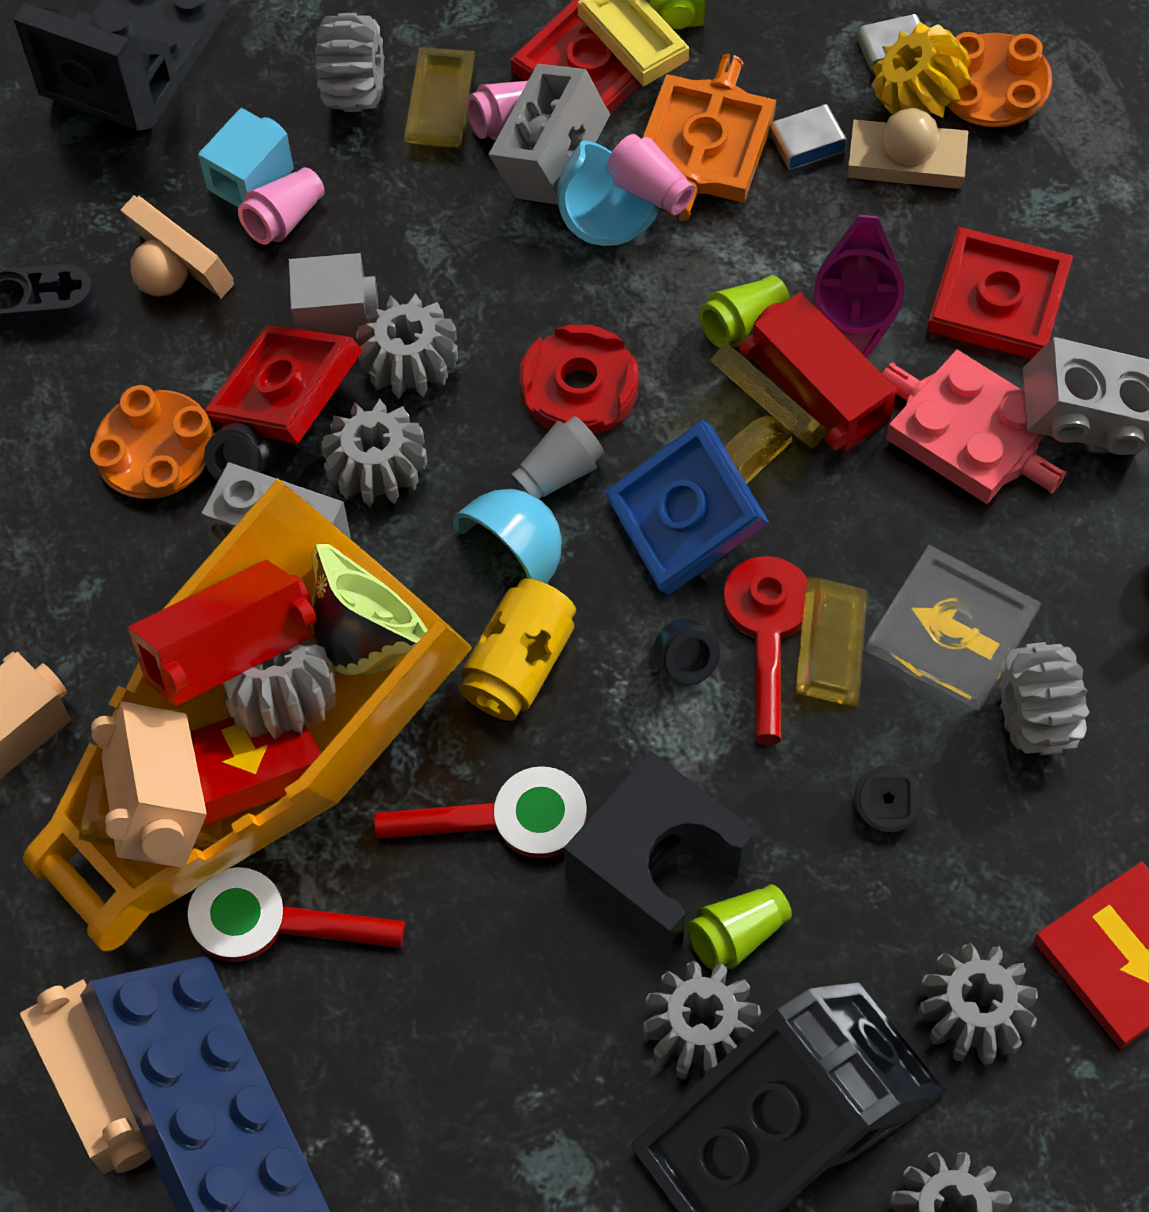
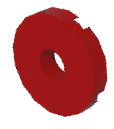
(579, 349)

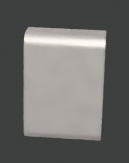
(883, 33)
(808, 137)

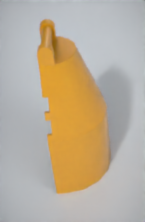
(354, 733)

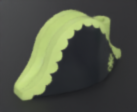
(359, 617)

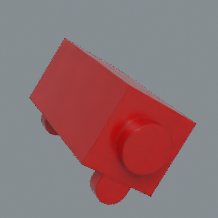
(821, 371)
(222, 631)

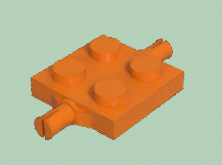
(712, 131)

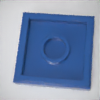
(686, 507)

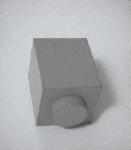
(331, 294)

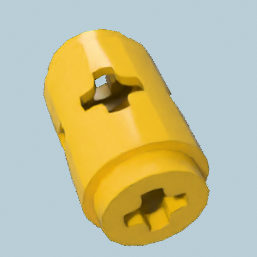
(517, 649)

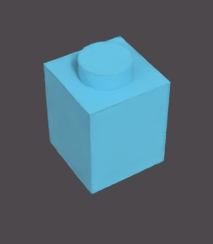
(245, 156)

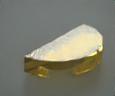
(758, 445)

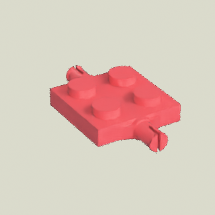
(968, 427)

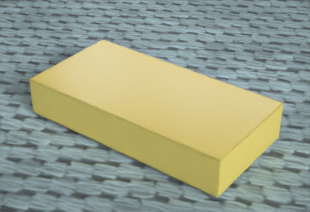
(635, 36)

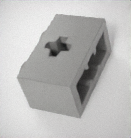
(545, 128)

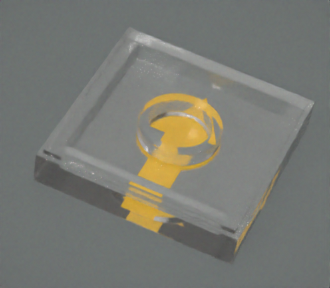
(953, 627)

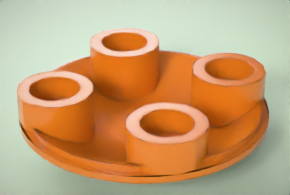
(1007, 79)
(151, 443)

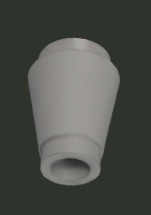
(558, 459)

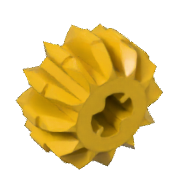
(922, 71)

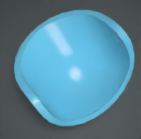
(594, 205)
(521, 525)

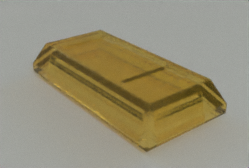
(439, 97)
(832, 641)

